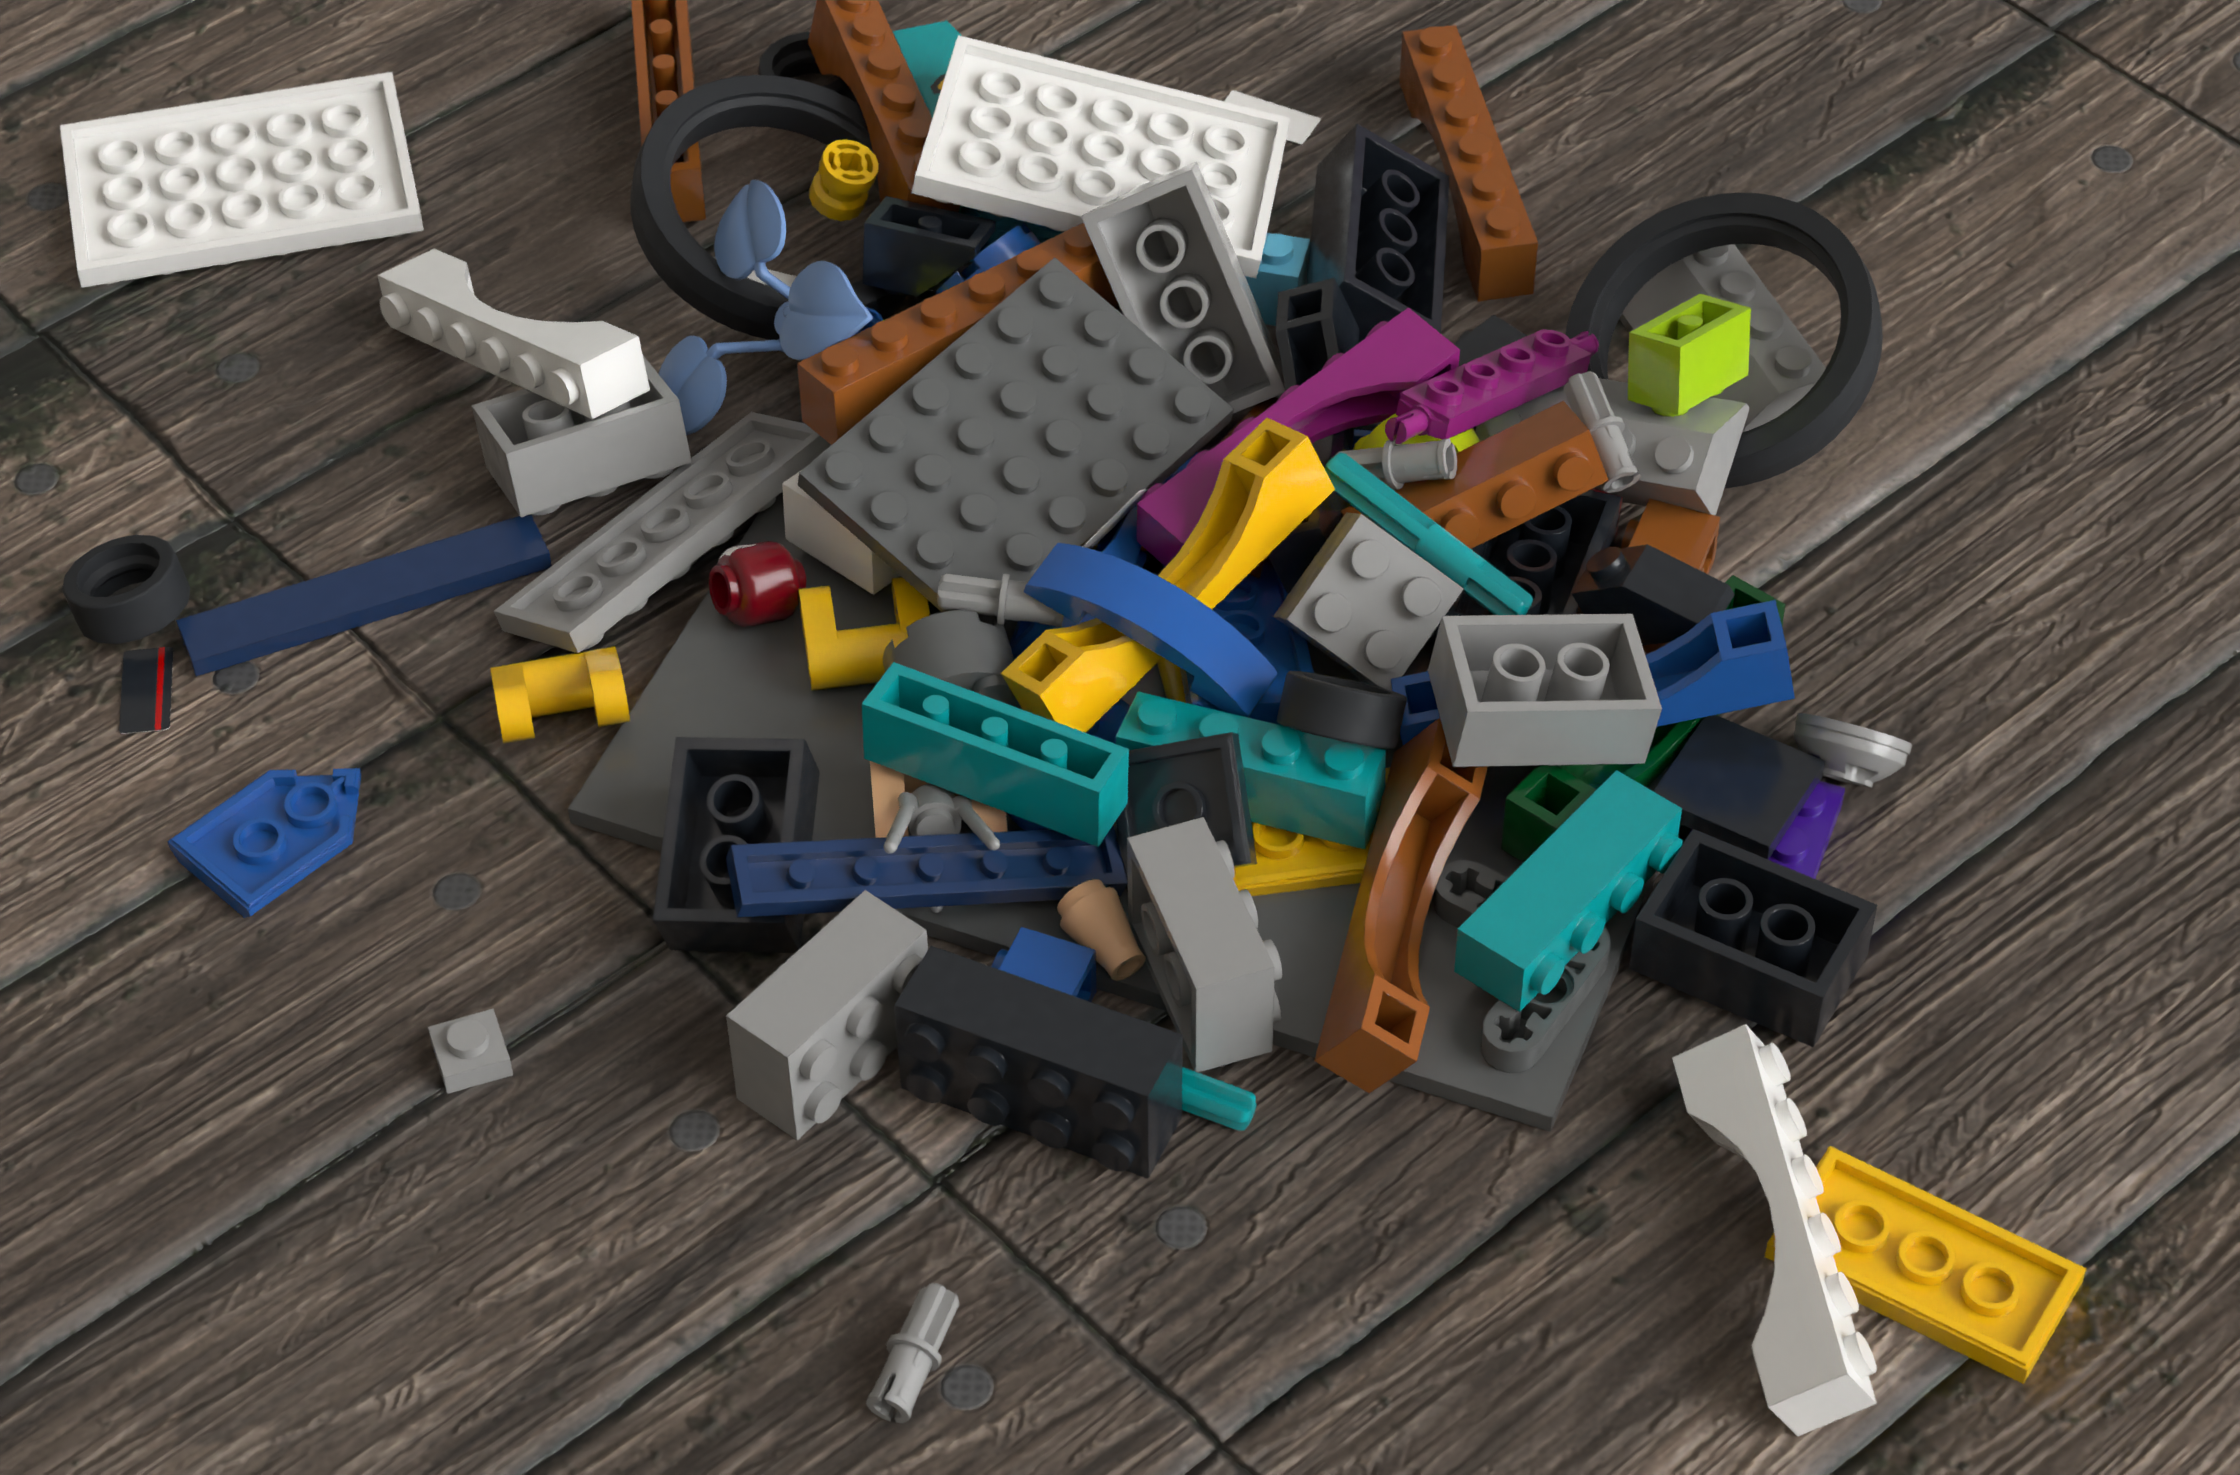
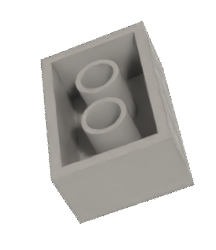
(555, 455)
(1543, 690)
(1202, 944)
(824, 1016)

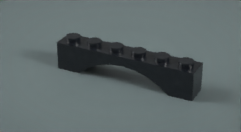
(1311, 329)

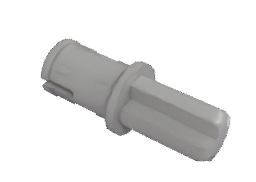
(1593, 409)
(1408, 462)
(994, 598)
(913, 1353)

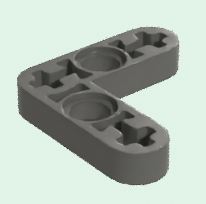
(1542, 1019)

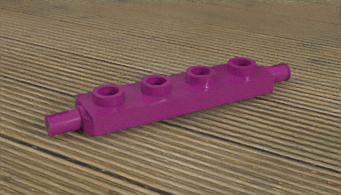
(1490, 385)

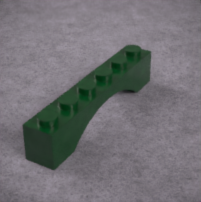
(1557, 791)

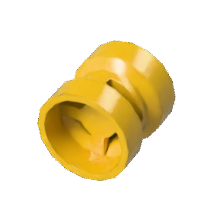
(843, 180)

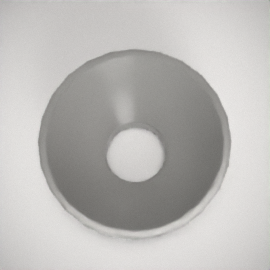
(1850, 751)

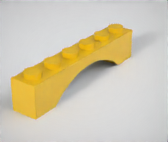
(1256, 503)

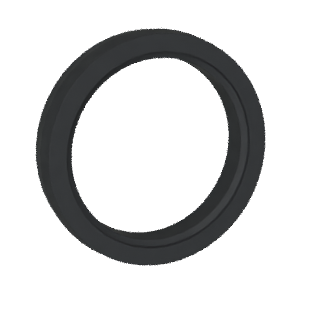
(712, 109)
(1760, 221)

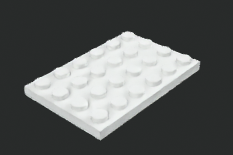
(1064, 138)
(238, 179)

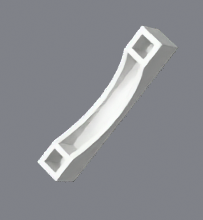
(570, 363)
(1806, 1343)

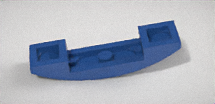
(1158, 616)

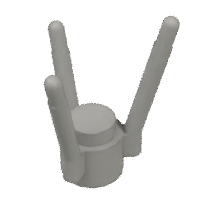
(936, 812)

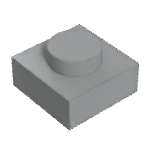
(470, 1051)

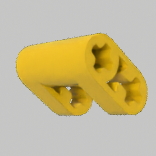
(854, 654)
(559, 686)

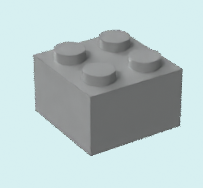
(1368, 601)

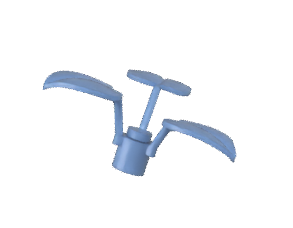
(817, 314)

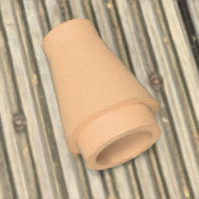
(1098, 921)

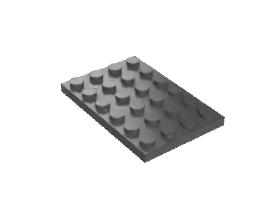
(1015, 439)

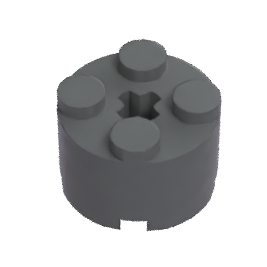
(959, 651)

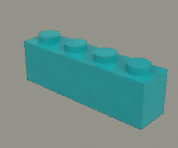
(995, 753)
(1289, 775)
(1568, 891)

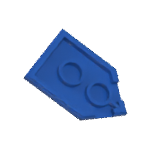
(270, 835)

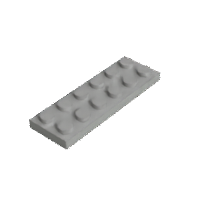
(661, 534)

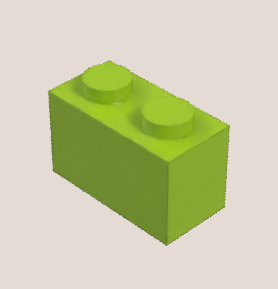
(1688, 354)

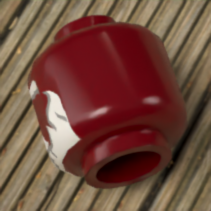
(756, 583)

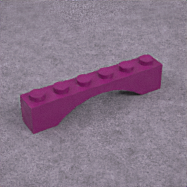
(1346, 394)

